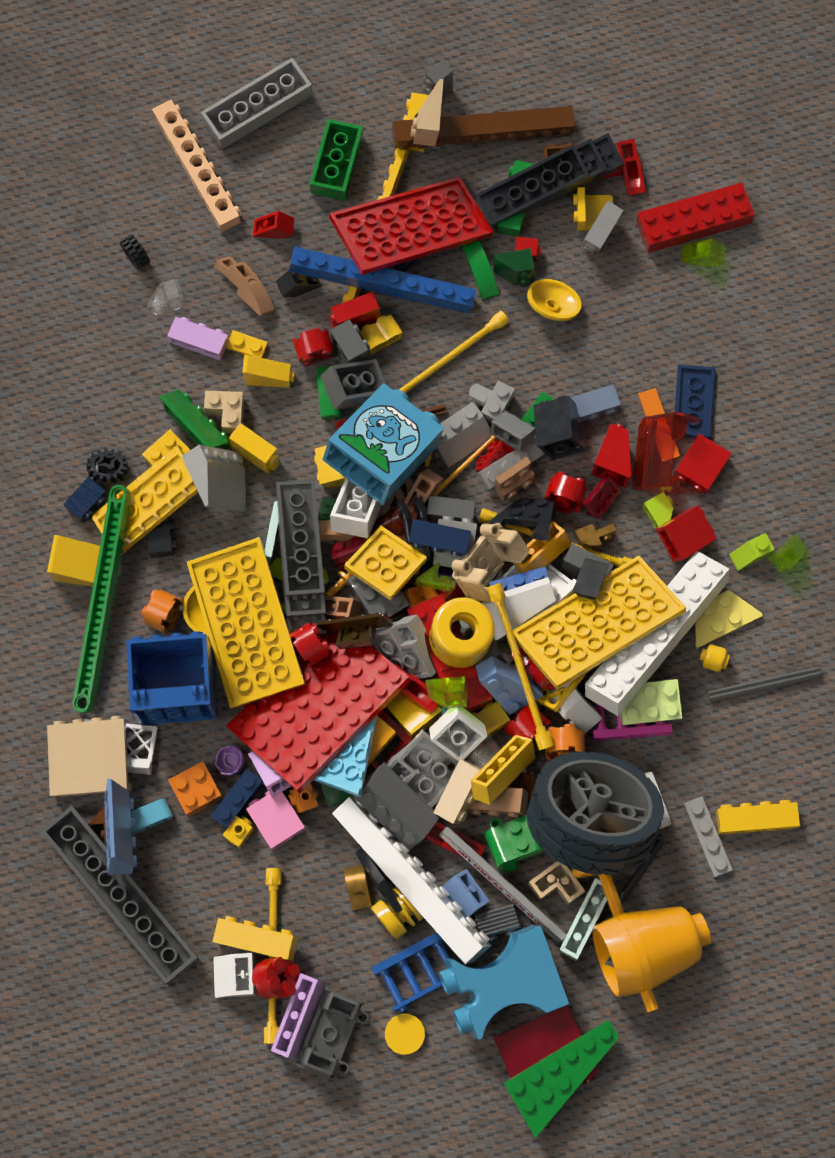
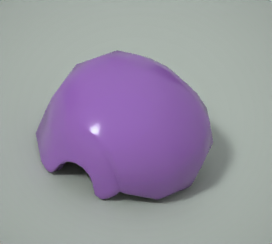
(230, 755)

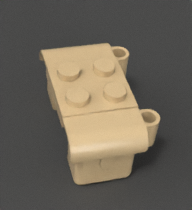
(486, 559)

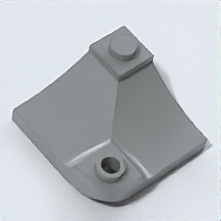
(405, 646)
(424, 767)

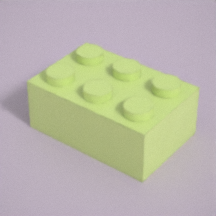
(653, 703)

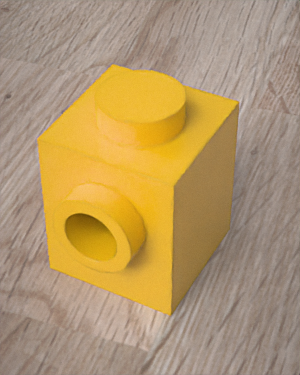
(238, 831)

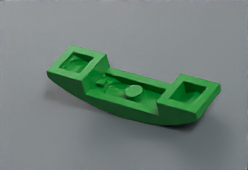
(480, 269)

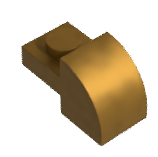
(592, 538)
(357, 887)

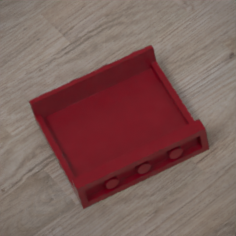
(537, 1040)

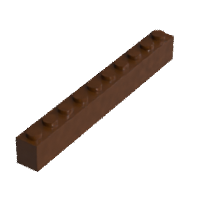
(492, 127)

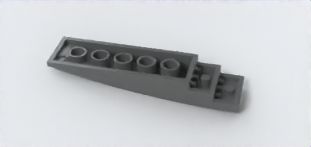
(300, 554)

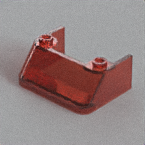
(657, 442)

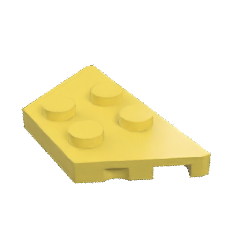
(722, 617)

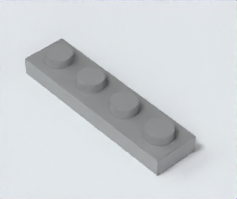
(491, 472)
(708, 837)

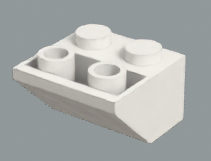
(234, 975)

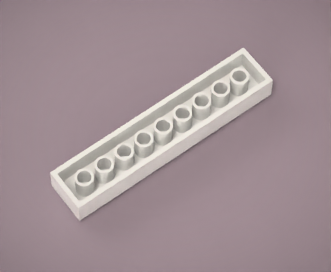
(627, 671)
(413, 881)

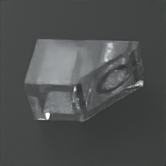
(167, 296)

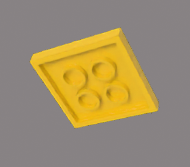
(385, 562)

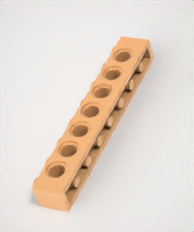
(169, 112)

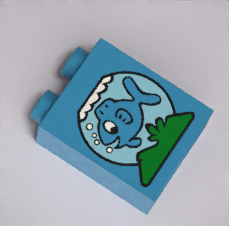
(383, 443)

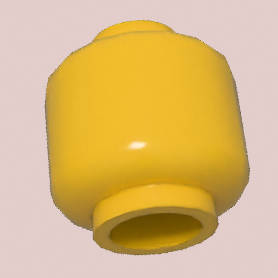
(714, 658)

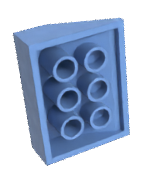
(118, 829)

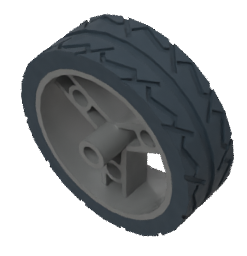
(591, 783)

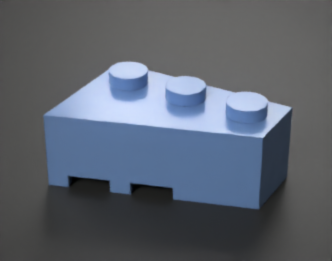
(505, 684)

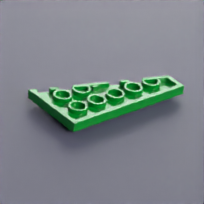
(550, 1082)

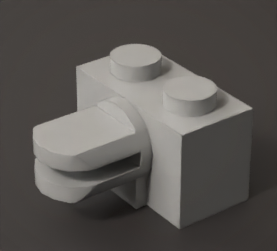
(493, 401)

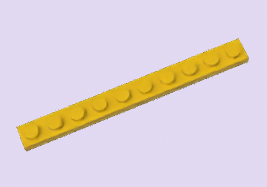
(389, 189)

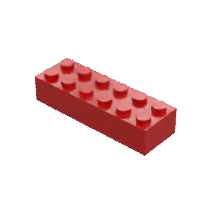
(694, 217)
(477, 693)

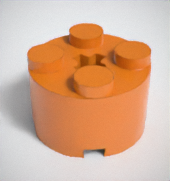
(162, 611)
(565, 740)

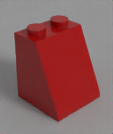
(614, 456)

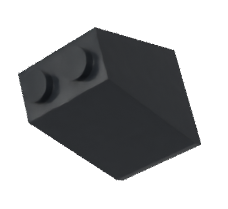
(558, 427)

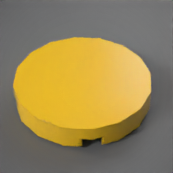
(404, 1034)

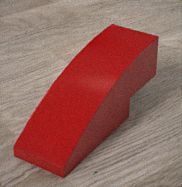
(632, 170)
(417, 693)

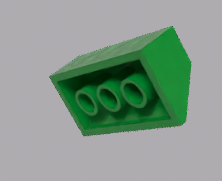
(193, 421)

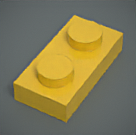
(246, 344)

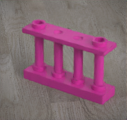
(623, 732)

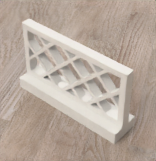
(136, 764)

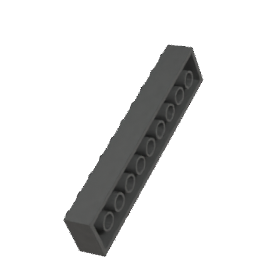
(120, 896)

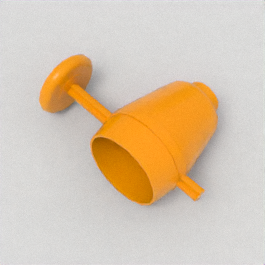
(645, 944)

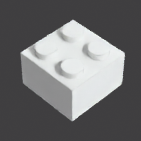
(458, 732)

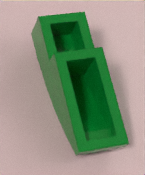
(326, 409)

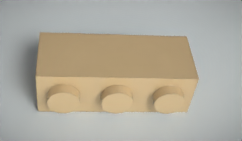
(458, 793)

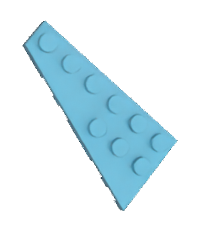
(350, 766)

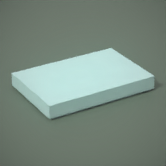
(271, 533)

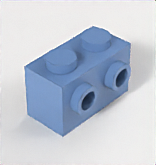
(467, 895)

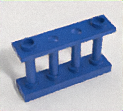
(401, 960)

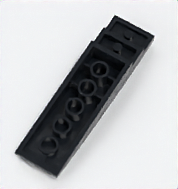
(550, 179)

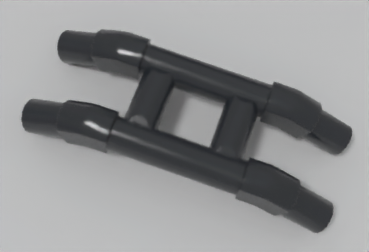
(407, 523)

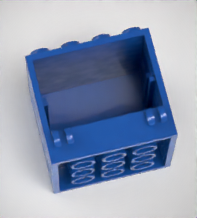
(171, 678)

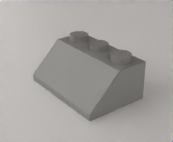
(462, 434)

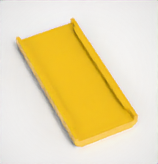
(154, 496)

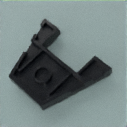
(529, 513)

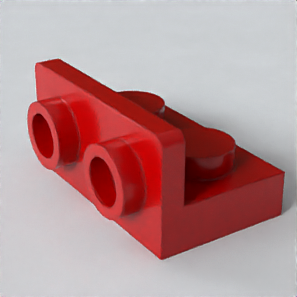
(496, 451)

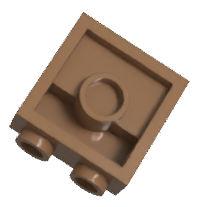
(514, 479)

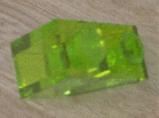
(703, 253)
(788, 554)
(448, 691)

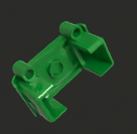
(510, 842)

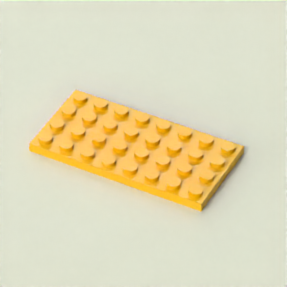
(245, 623)
(589, 631)

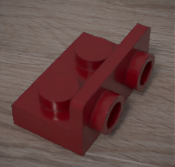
(601, 497)

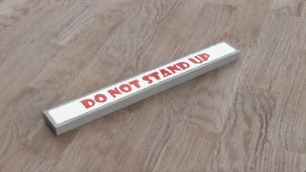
(502, 884)

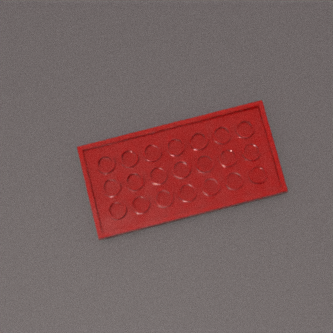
(410, 225)

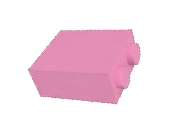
(275, 819)

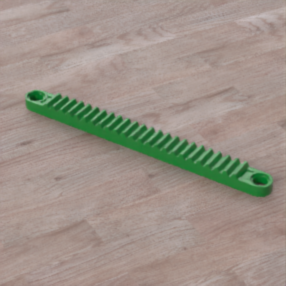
(102, 599)

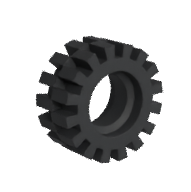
(134, 252)

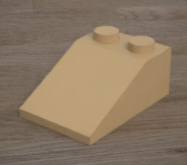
(427, 124)

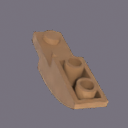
(249, 286)

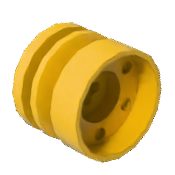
(394, 921)

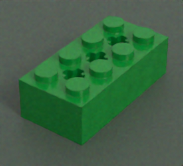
(336, 159)

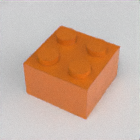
(195, 789)

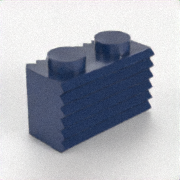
(86, 500)

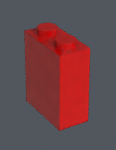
(360, 311)
(702, 464)
(686, 533)

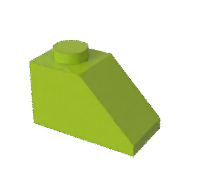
(659, 509)
(752, 552)

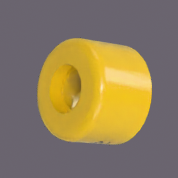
(453, 650)

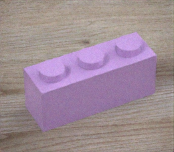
(198, 337)

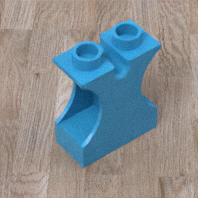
(518, 975)

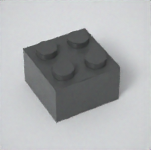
(349, 343)

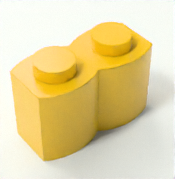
(381, 333)

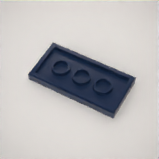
(695, 397)

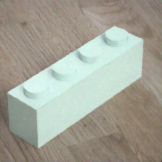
(584, 921)

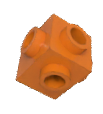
(306, 803)

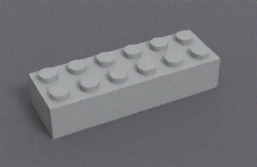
(257, 103)

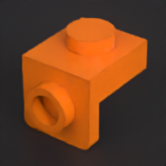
(419, 594)

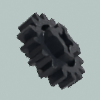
(107, 466)

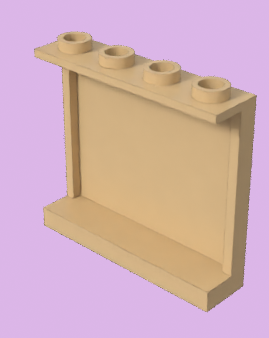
(86, 756)

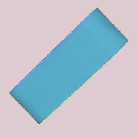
(151, 815)

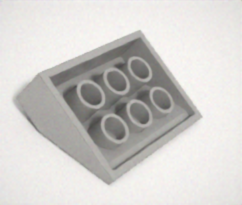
(218, 477)

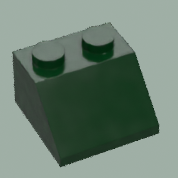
(515, 267)

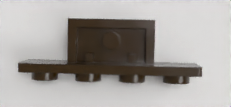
(356, 630)

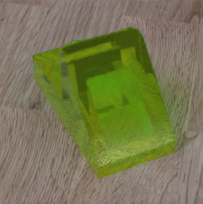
(430, 580)

